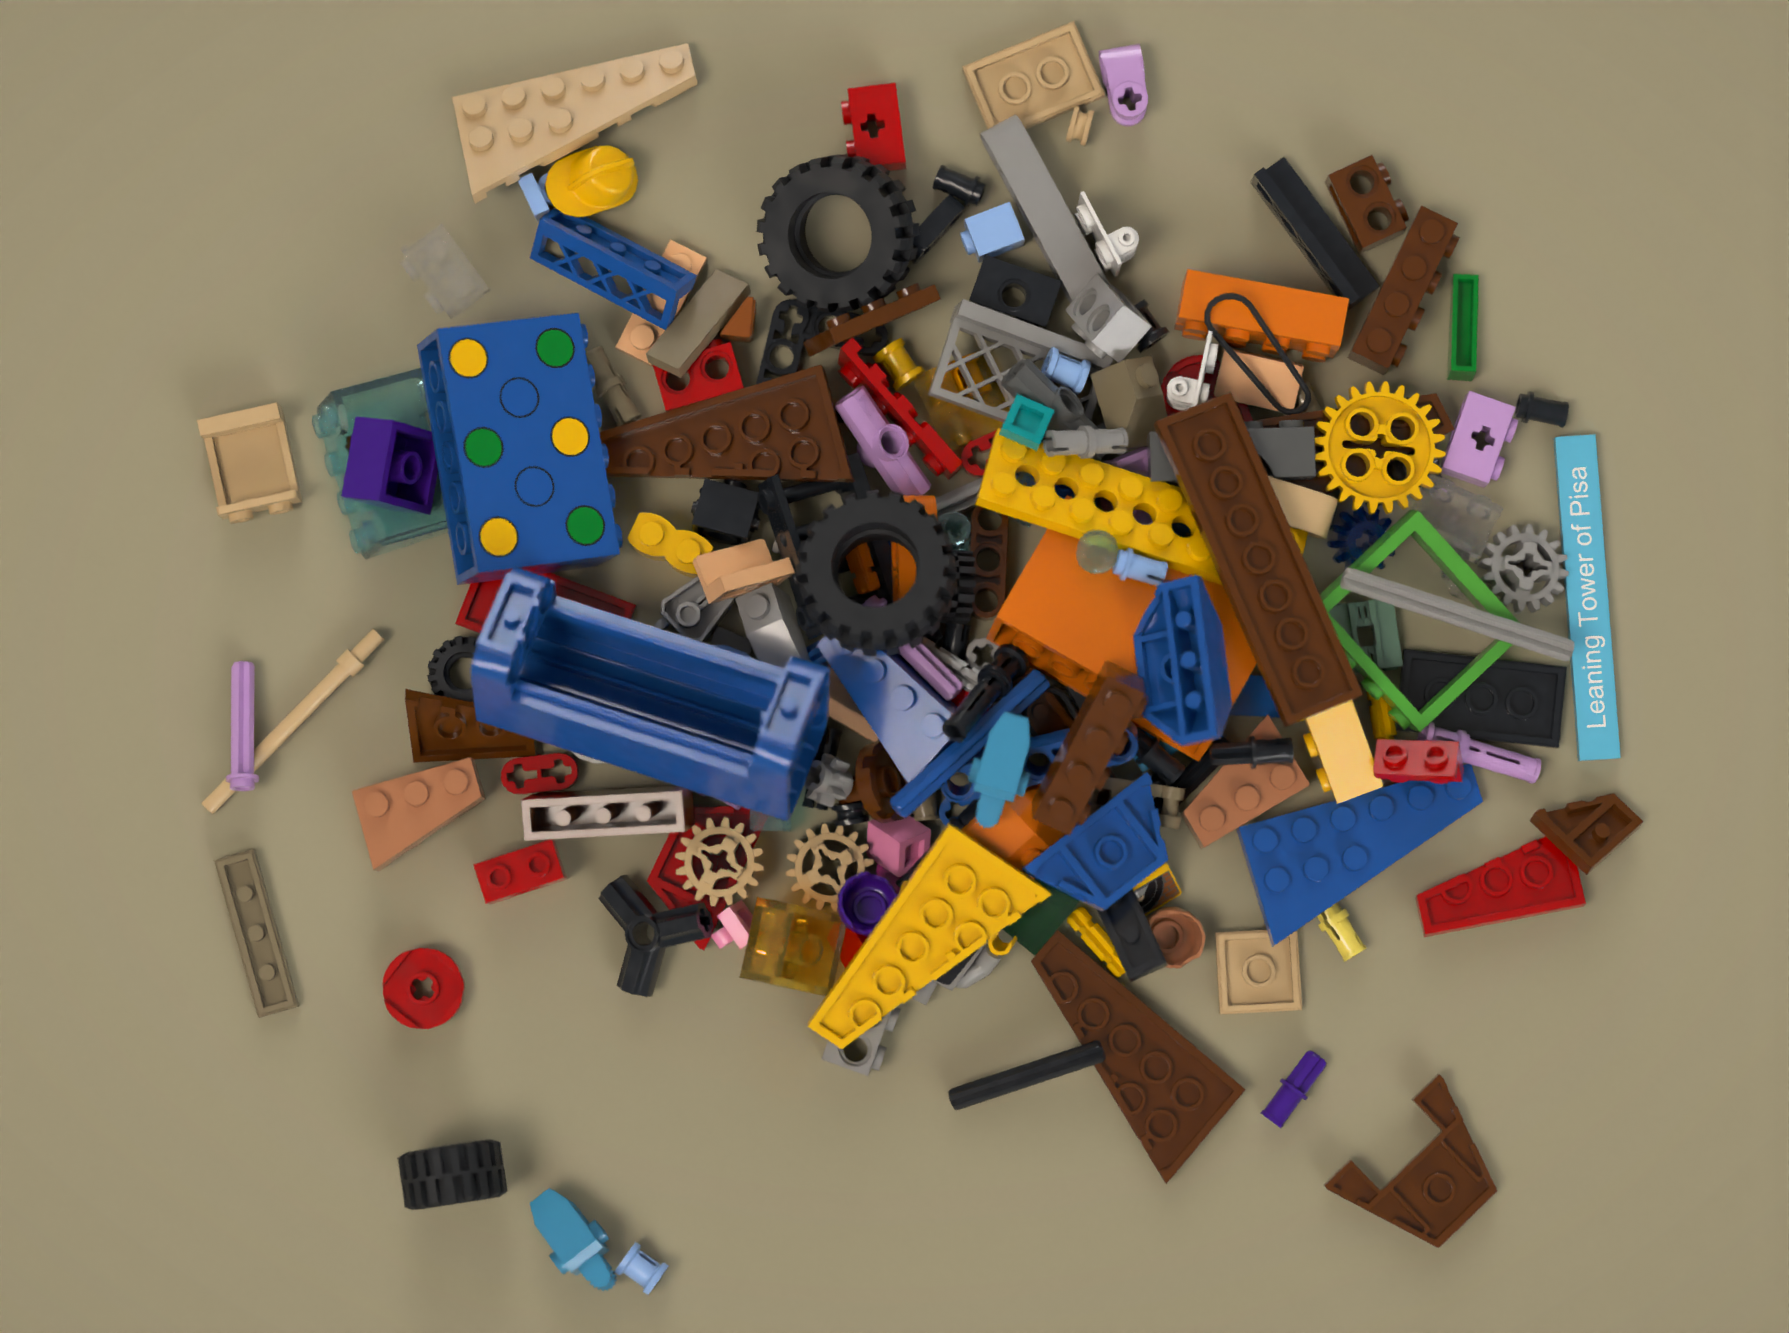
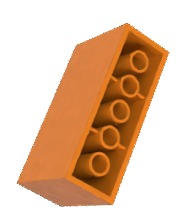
(1080, 619)

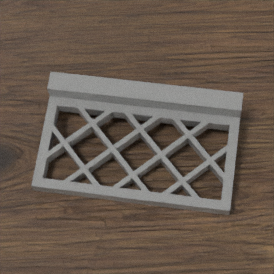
(1014, 335)

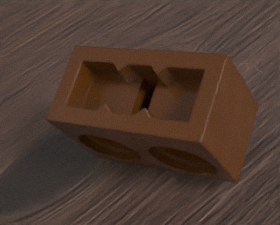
(1356, 207)

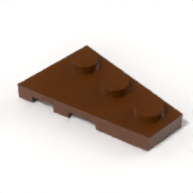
(449, 731)

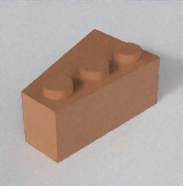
(1241, 793)
(415, 806)

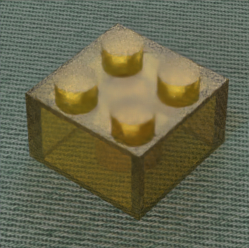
(793, 947)

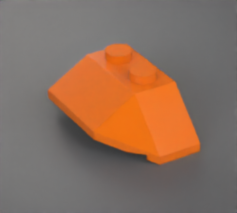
(1016, 835)

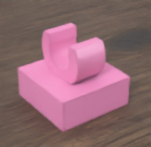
(736, 925)

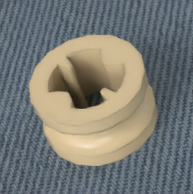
(1079, 125)

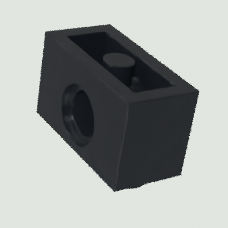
(998, 276)

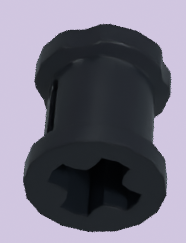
(1155, 333)

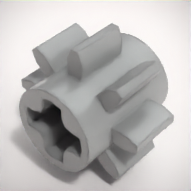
(829, 780)

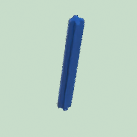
(960, 753)

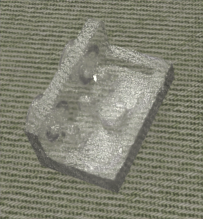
(1459, 516)

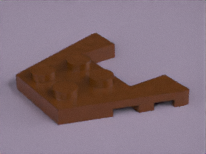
(1436, 1187)

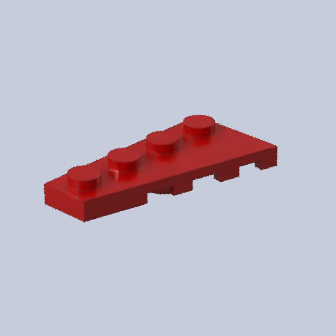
(938, 455)
(1508, 888)

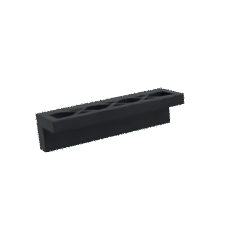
(1314, 232)

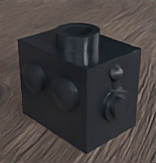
(726, 512)

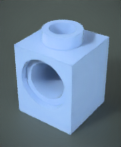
(992, 232)

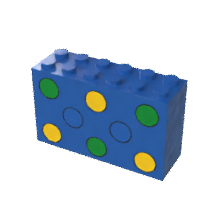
(519, 447)

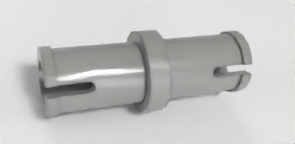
(1085, 442)

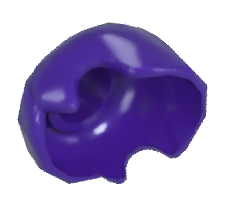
(864, 901)

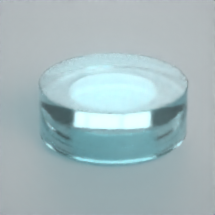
(1097, 551)

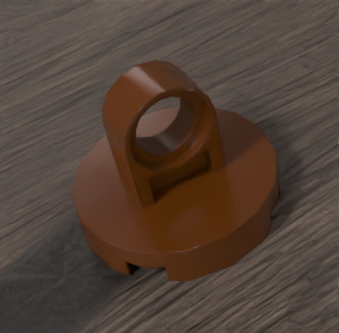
(876, 783)

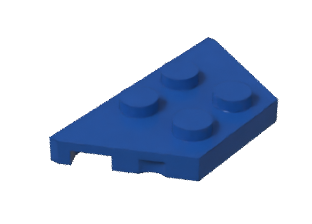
(1108, 852)

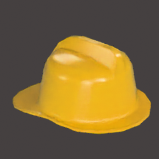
(591, 181)

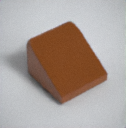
(742, 324)

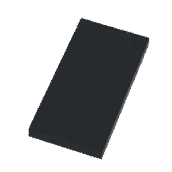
(1504, 704)

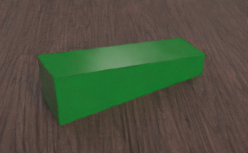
(1463, 328)

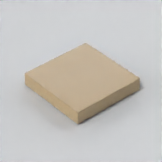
(1255, 974)

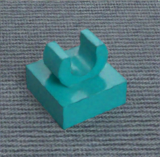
(1026, 422)

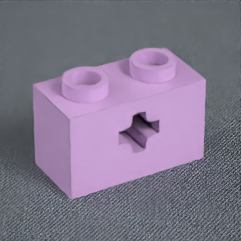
(1475, 416)

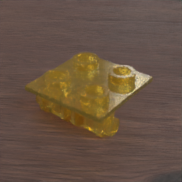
(954, 423)

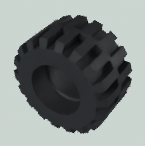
(452, 1174)

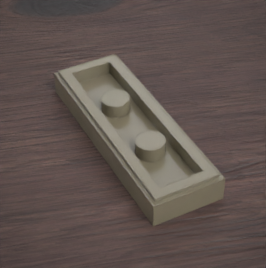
(698, 323)

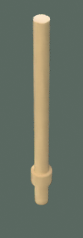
(348, 664)

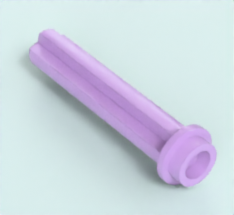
(926, 663)
(242, 727)

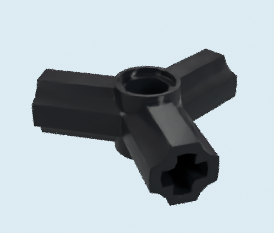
(670, 928)

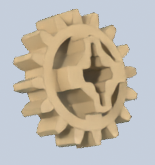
(729, 845)
(813, 877)

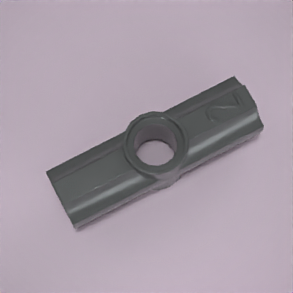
(1031, 383)

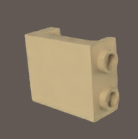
(251, 462)

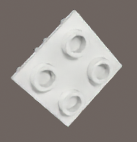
(1111, 249)
(1188, 392)

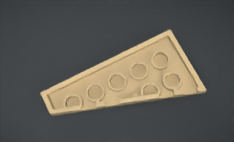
(552, 115)

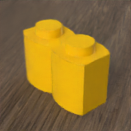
(660, 541)

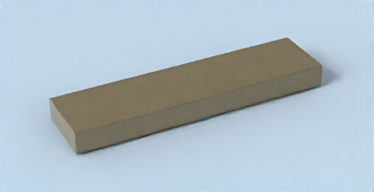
(256, 933)

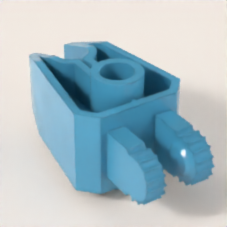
(1000, 771)
(574, 1241)

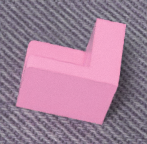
(897, 843)

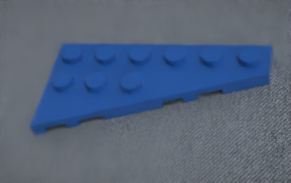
(1329, 850)

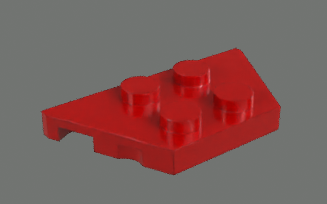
(669, 884)

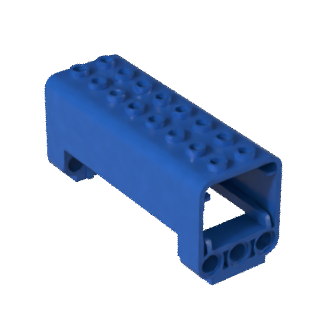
(648, 698)

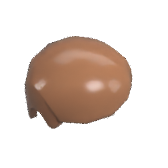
(1178, 935)

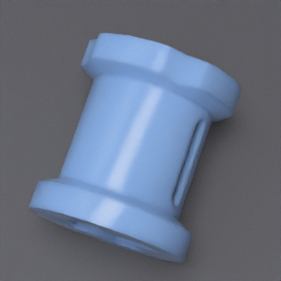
(1066, 370)
(641, 1268)

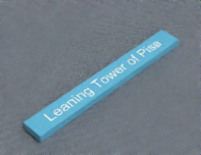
(1587, 597)

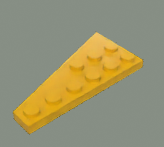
(937, 920)

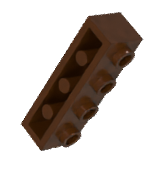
(1399, 297)
(1088, 748)

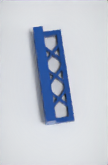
(611, 257)

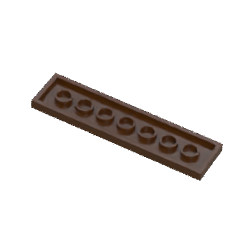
(1257, 559)

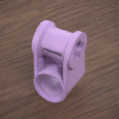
(1124, 77)

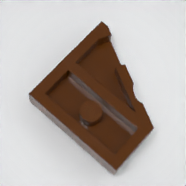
(1588, 829)

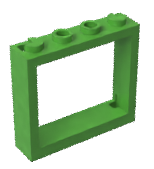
(1467, 581)

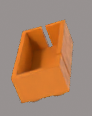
(1296, 317)

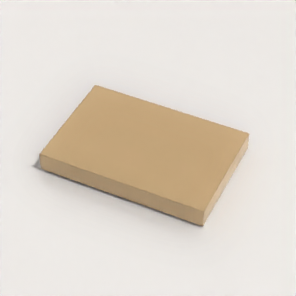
(1035, 79)

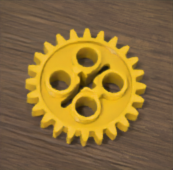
(1381, 410)

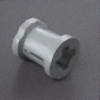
(980, 644)

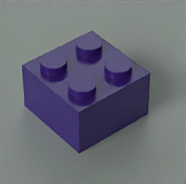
(391, 466)

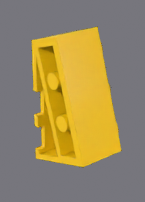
(1343, 753)

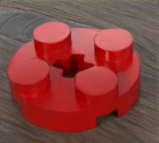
(400, 991)

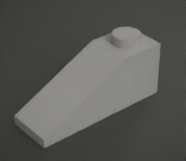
(771, 625)

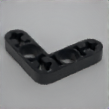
(805, 330)

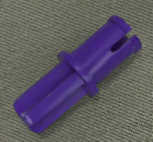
(1294, 1088)

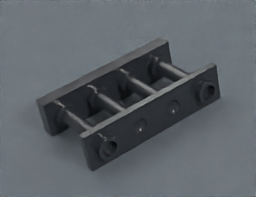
(774, 502)

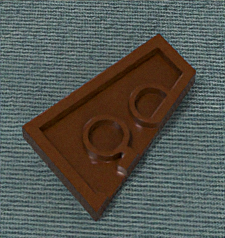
(874, 315)

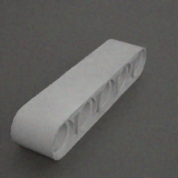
(1041, 205)

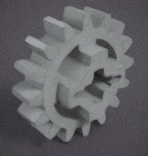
(1525, 552)

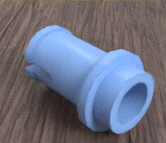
(1139, 568)

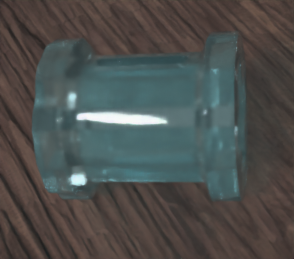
(957, 526)

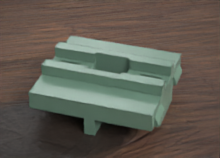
(1383, 624)

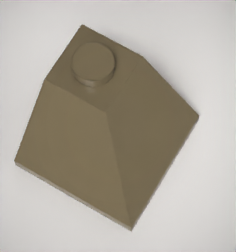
(1130, 398)

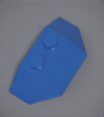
(1183, 663)

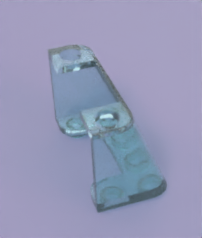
(392, 398)

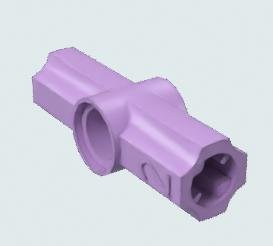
(872, 431)

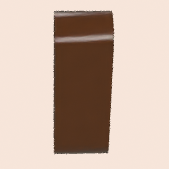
(994, 580)

